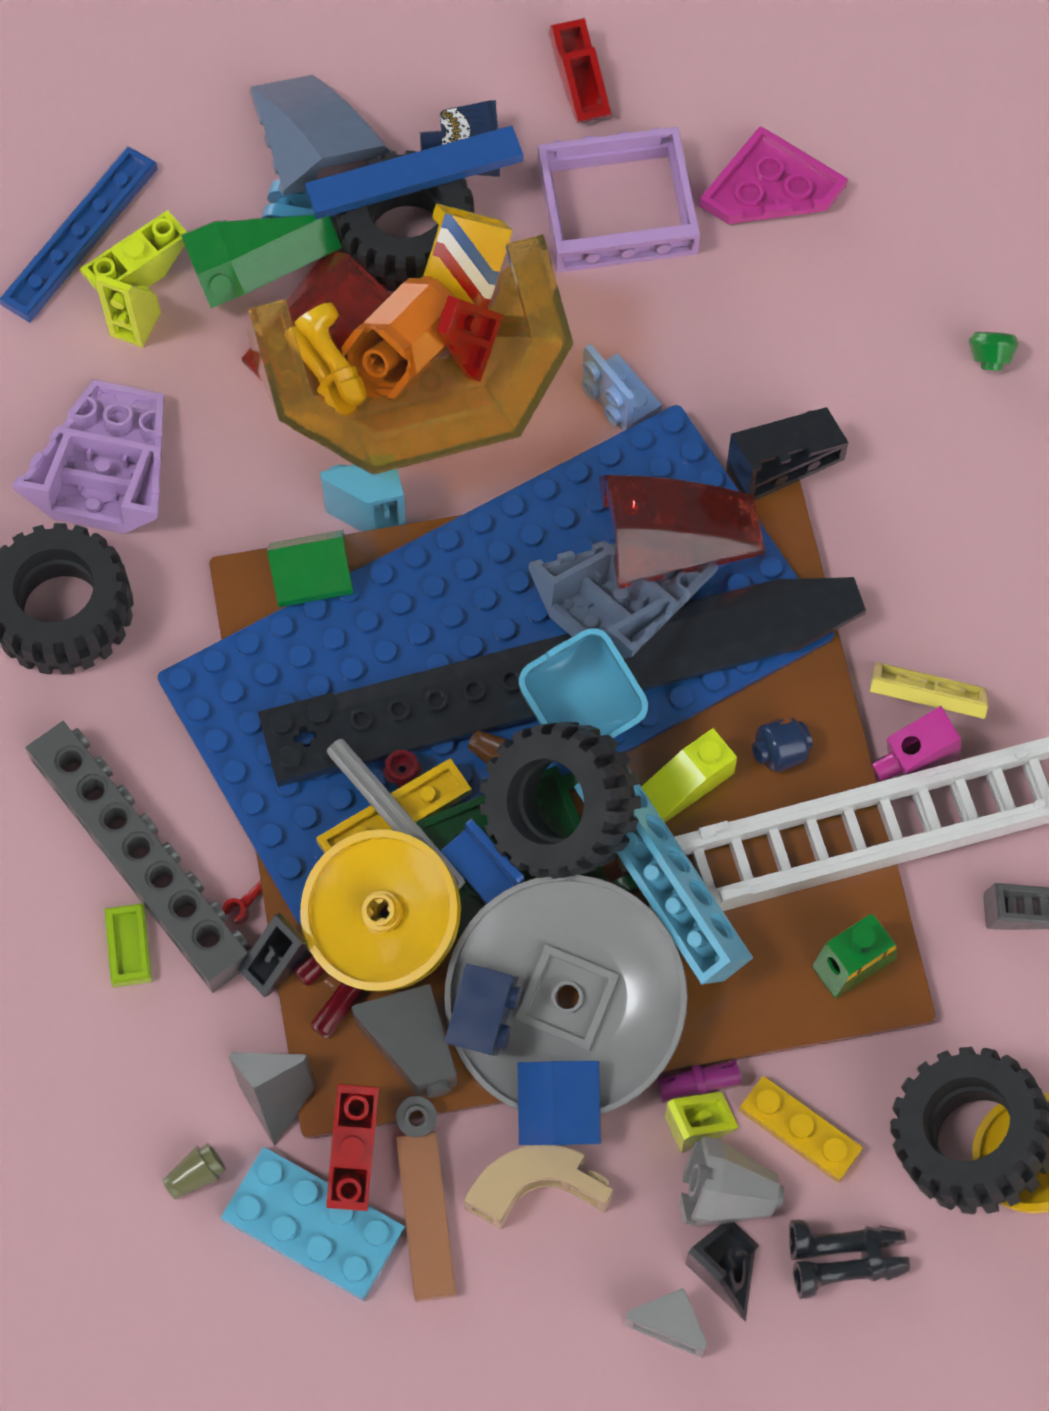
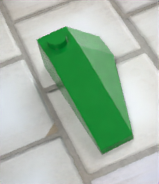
(250, 253)

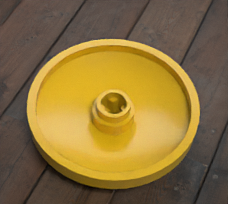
(345, 904)

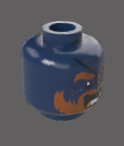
(782, 744)

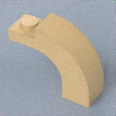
(530, 1169)

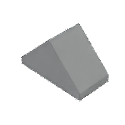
(669, 1321)

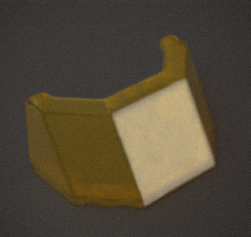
(442, 407)

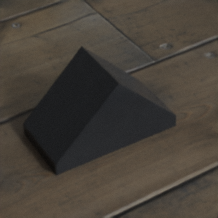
(274, 956)

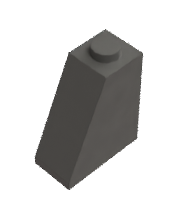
(410, 1038)

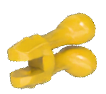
(337, 378)

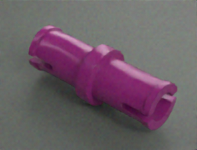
(699, 1080)

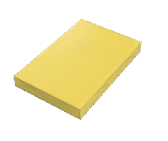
(929, 690)

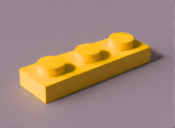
(800, 1129)

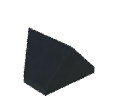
(726, 1264)

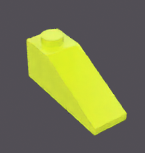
(128, 309)
(690, 775)

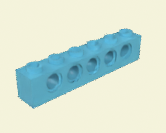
(680, 897)

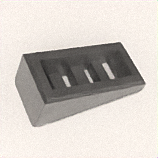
(1002, 911)

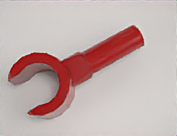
(244, 903)

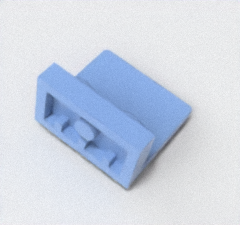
(617, 389)

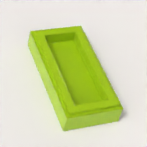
(128, 945)

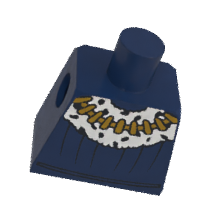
(463, 123)

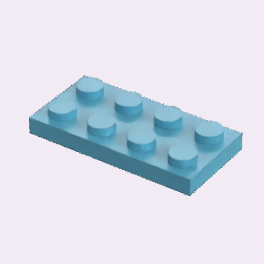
(289, 1214)

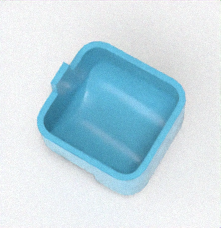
(584, 684)

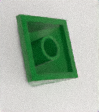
(310, 568)

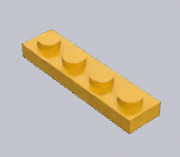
(419, 798)

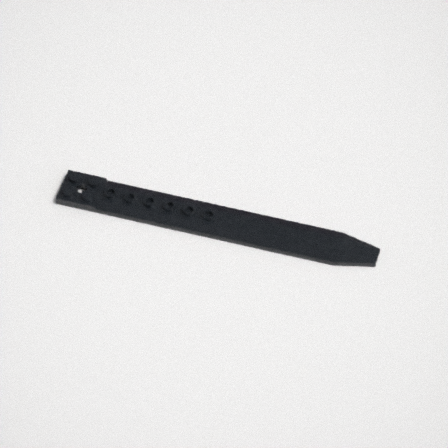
(485, 690)

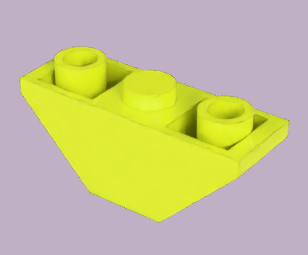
(141, 256)

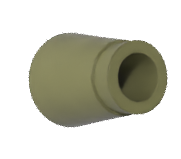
(195, 1171)

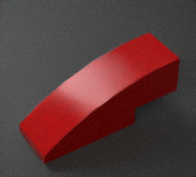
(579, 70)

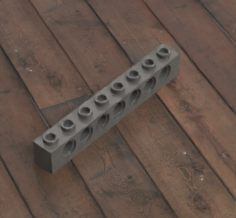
(50, 756)

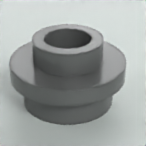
(416, 1103)

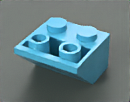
(363, 498)

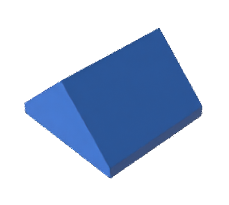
(559, 1103)

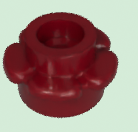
(398, 759)

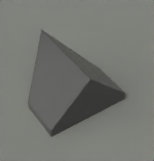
(274, 1086)

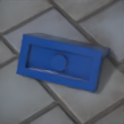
(481, 864)

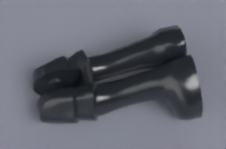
(810, 1275)

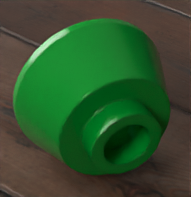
(993, 349)

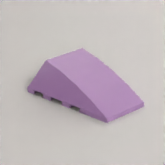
(101, 461)

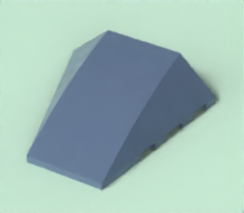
(311, 130)
(584, 594)

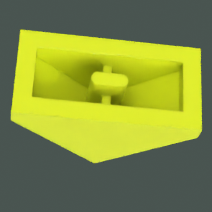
(698, 1117)

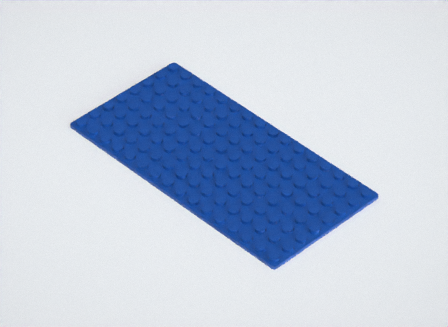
(428, 607)

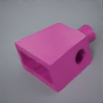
(929, 739)

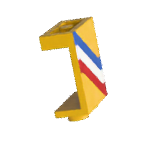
(468, 253)

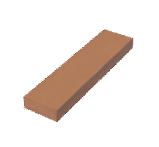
(426, 1217)

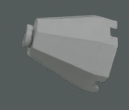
(726, 1186)

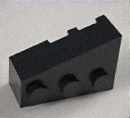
(784, 452)

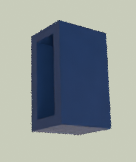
(483, 1010)

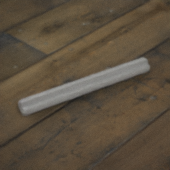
(380, 797)

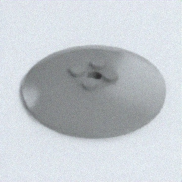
(603, 946)

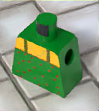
(859, 954)

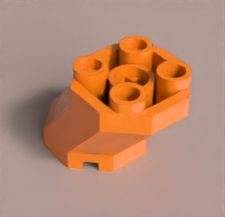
(399, 337)

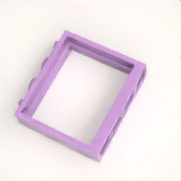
(626, 246)

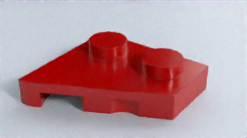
(469, 334)

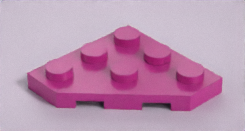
(771, 181)

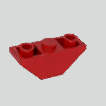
(352, 1147)

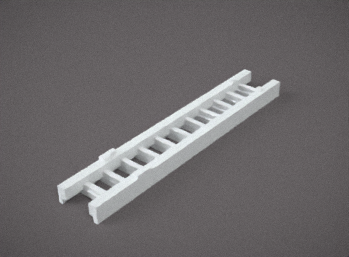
(899, 849)

